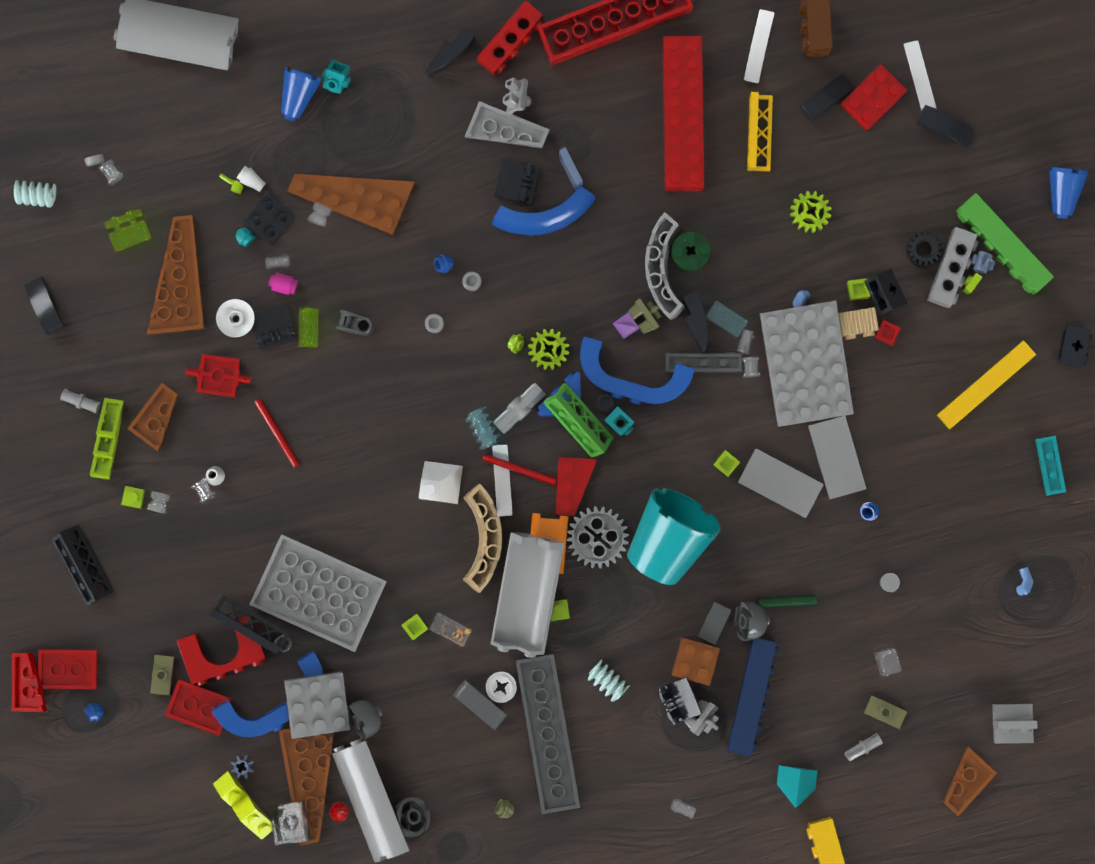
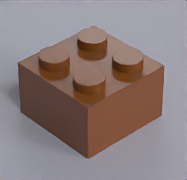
(695, 661)

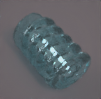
(482, 428)

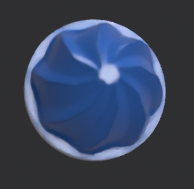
(443, 263)
(869, 511)
(94, 712)

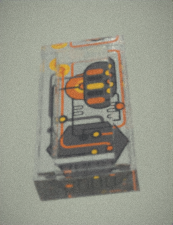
(450, 629)

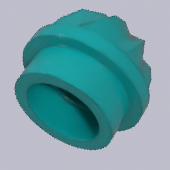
(244, 236)

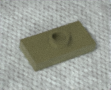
(162, 675)
(885, 712)

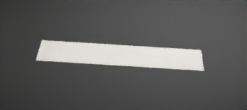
(919, 74)

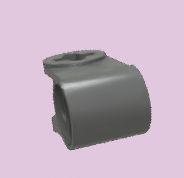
(351, 322)

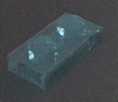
(726, 319)

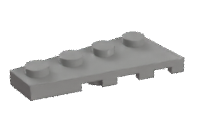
(498, 126)

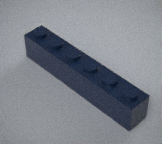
(751, 697)

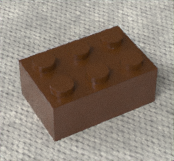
(816, 28)

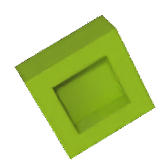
(971, 282)
(857, 290)
(726, 463)
(133, 497)
(560, 610)
(415, 627)

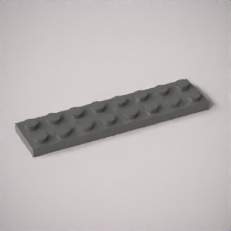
(547, 734)

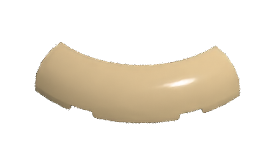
(489, 538)

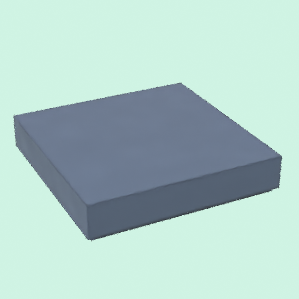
(570, 168)

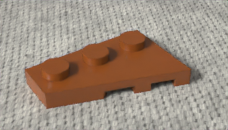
(154, 417)
(968, 781)

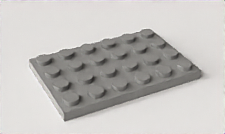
(806, 363)
(318, 593)

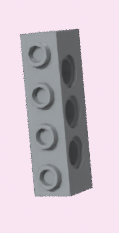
(969, 243)

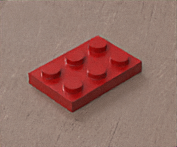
(873, 97)
(68, 669)
(194, 706)

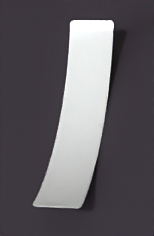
(758, 46)
(502, 482)

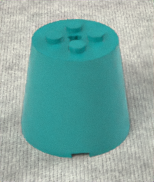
(671, 536)

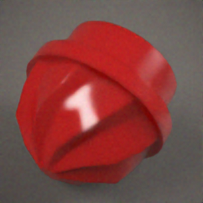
(339, 811)

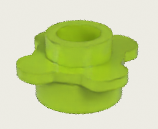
(516, 343)

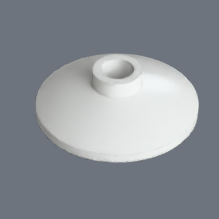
(235, 308)

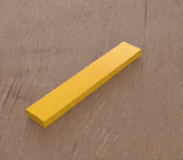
(986, 384)

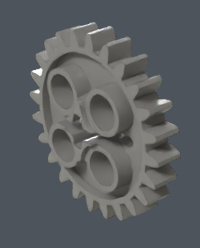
(609, 523)

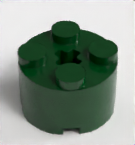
(689, 241)

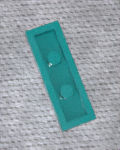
(1050, 465)

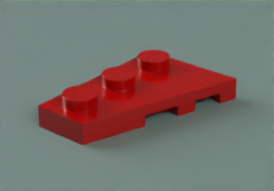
(571, 483)
(26, 686)

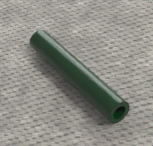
(787, 601)

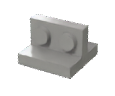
(1013, 723)

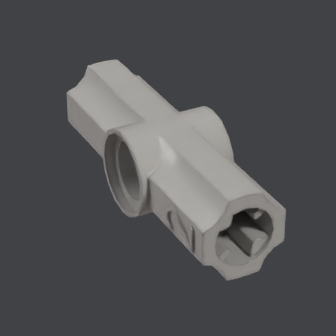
(519, 408)

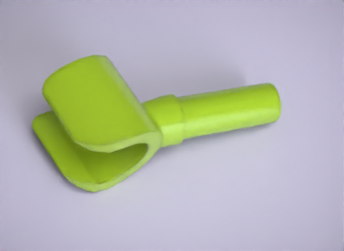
(236, 186)

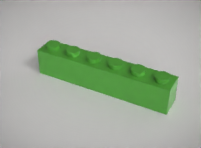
(1004, 244)

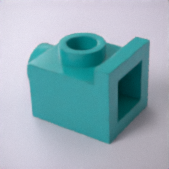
(617, 415)

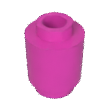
(283, 283)

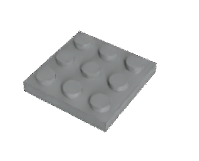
(317, 705)

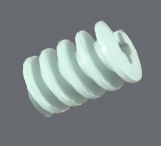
(34, 194)
(607, 681)

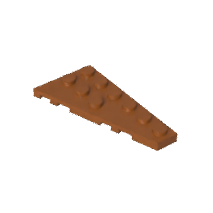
(365, 200)
(178, 290)
(307, 773)

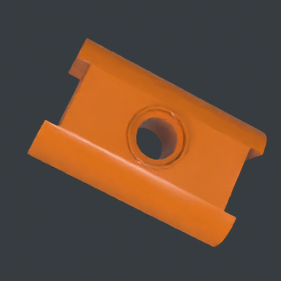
(552, 529)

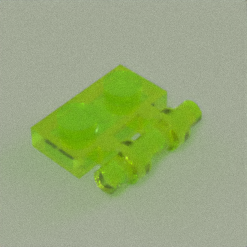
(130, 235)

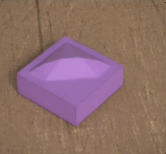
(625, 326)

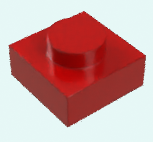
(887, 332)

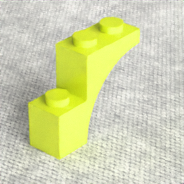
(244, 807)

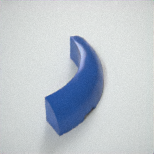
(546, 221)

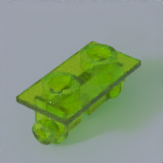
(308, 327)

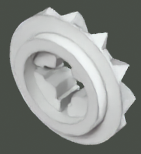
(500, 696)

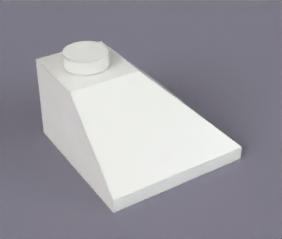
(440, 482)

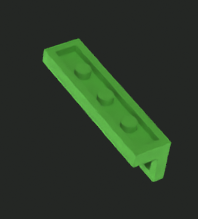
(577, 424)

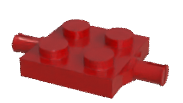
(218, 375)

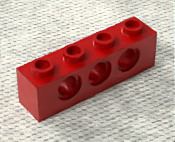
(525, 13)

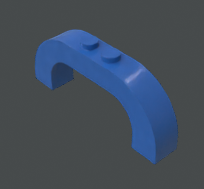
(590, 362)
(269, 721)

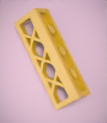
(753, 129)

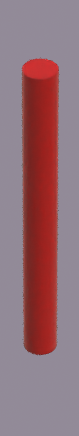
(277, 433)
(519, 469)

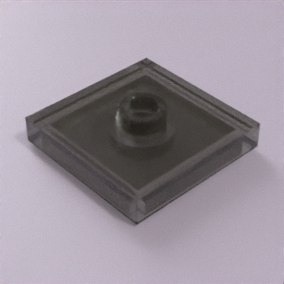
(290, 823)

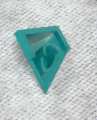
(796, 783)

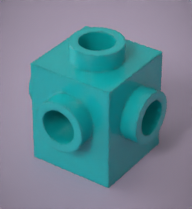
(336, 77)

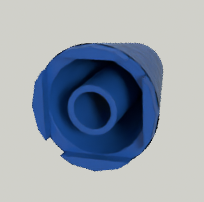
(297, 92)
(1065, 189)

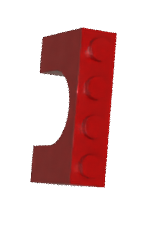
(202, 669)

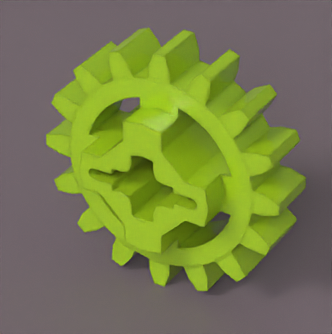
(815, 219)
(555, 344)

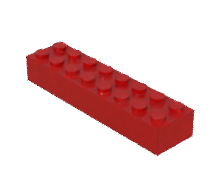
(605, 24)
(683, 113)

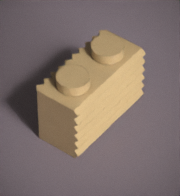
(858, 322)

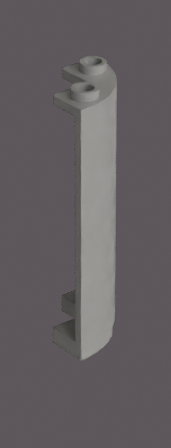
(176, 33)
(527, 594)
(370, 801)

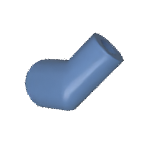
(800, 298)
(1027, 582)

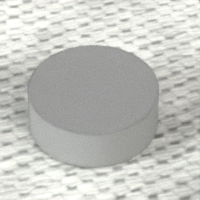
(94, 160)
(472, 281)
(434, 323)
(889, 582)

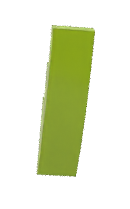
(107, 438)

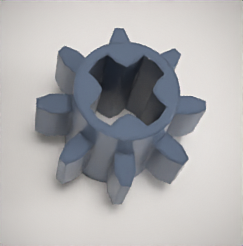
(982, 262)
(247, 764)

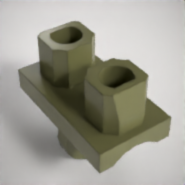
(640, 309)

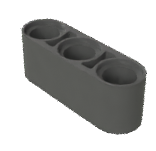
(479, 704)

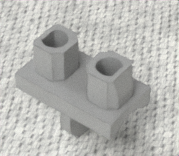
(517, 97)
(699, 724)

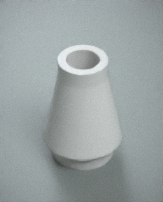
(250, 178)
(220, 475)

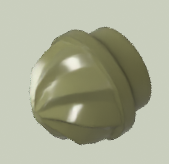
(504, 809)

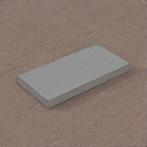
(837, 457)
(780, 483)

